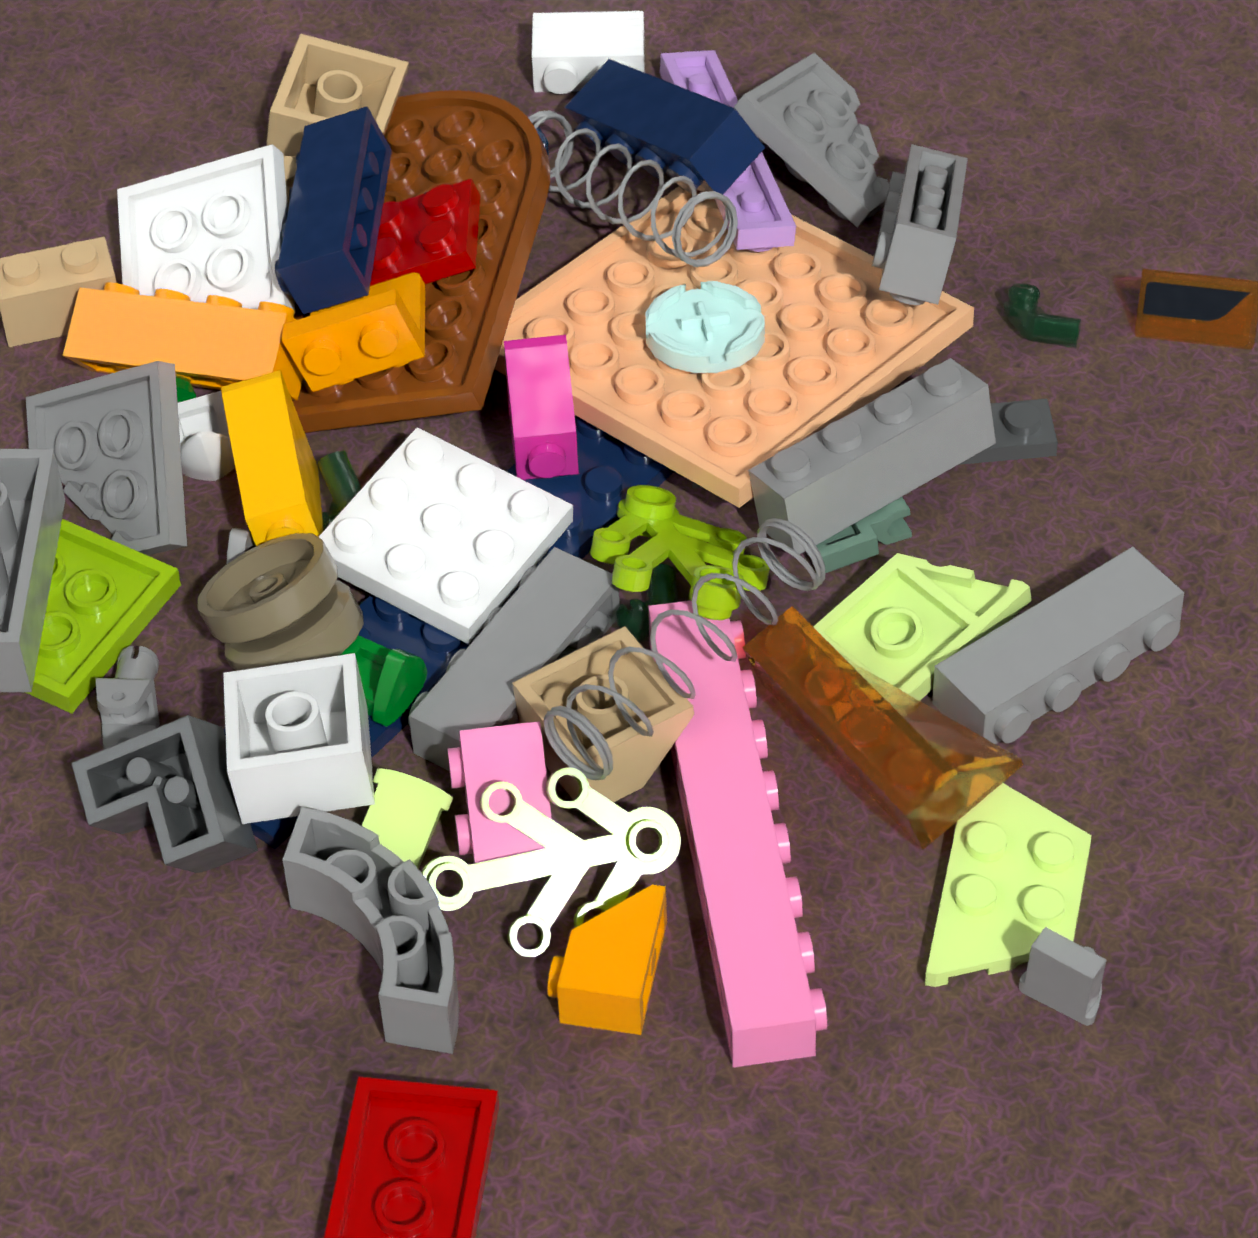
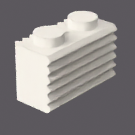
(577, 44)

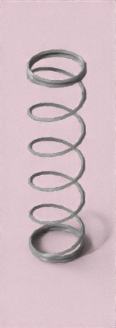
(683, 216)
(594, 734)

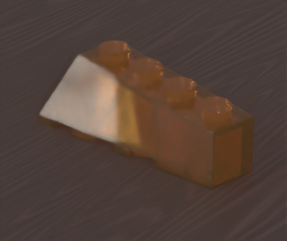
(894, 746)

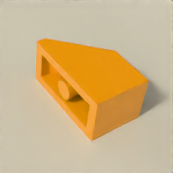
(612, 965)

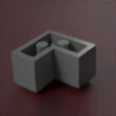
(178, 785)

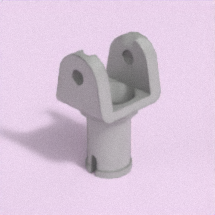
(129, 699)

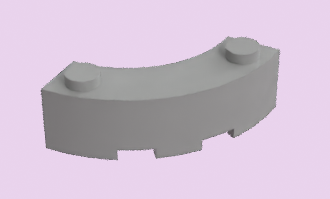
(390, 909)

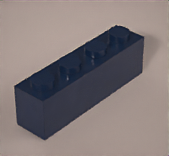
(665, 125)
(334, 211)

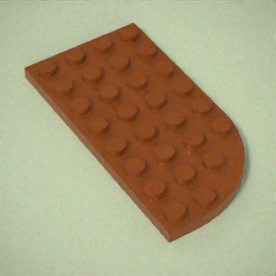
(434, 143)

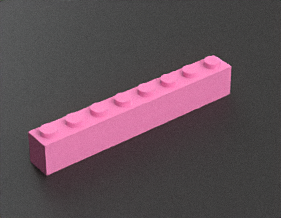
(740, 850)

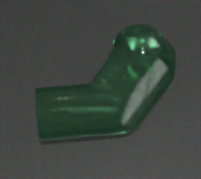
(1034, 323)
(340, 482)
(661, 591)

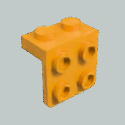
(360, 334)

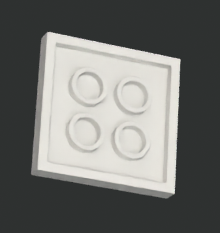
(208, 230)
(444, 534)

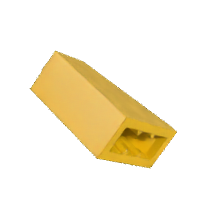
(272, 459)

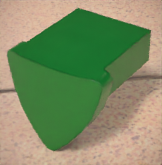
(388, 678)

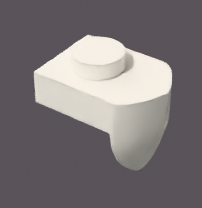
(205, 438)

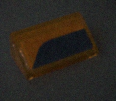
(1197, 309)

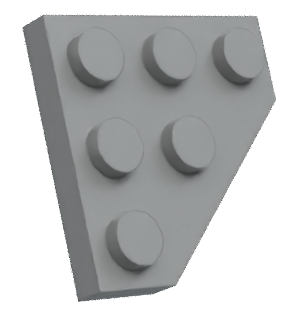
(813, 127)
(119, 452)

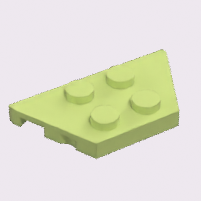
(917, 617)
(1004, 883)

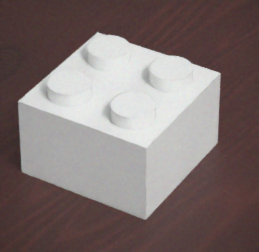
(298, 738)

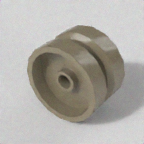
(281, 604)

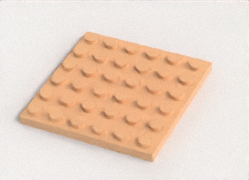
(824, 353)

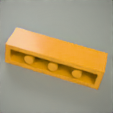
(206, 341)

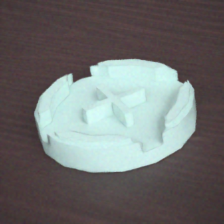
(705, 327)

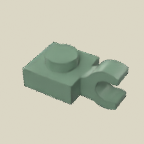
(862, 537)

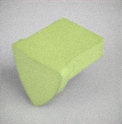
(405, 813)

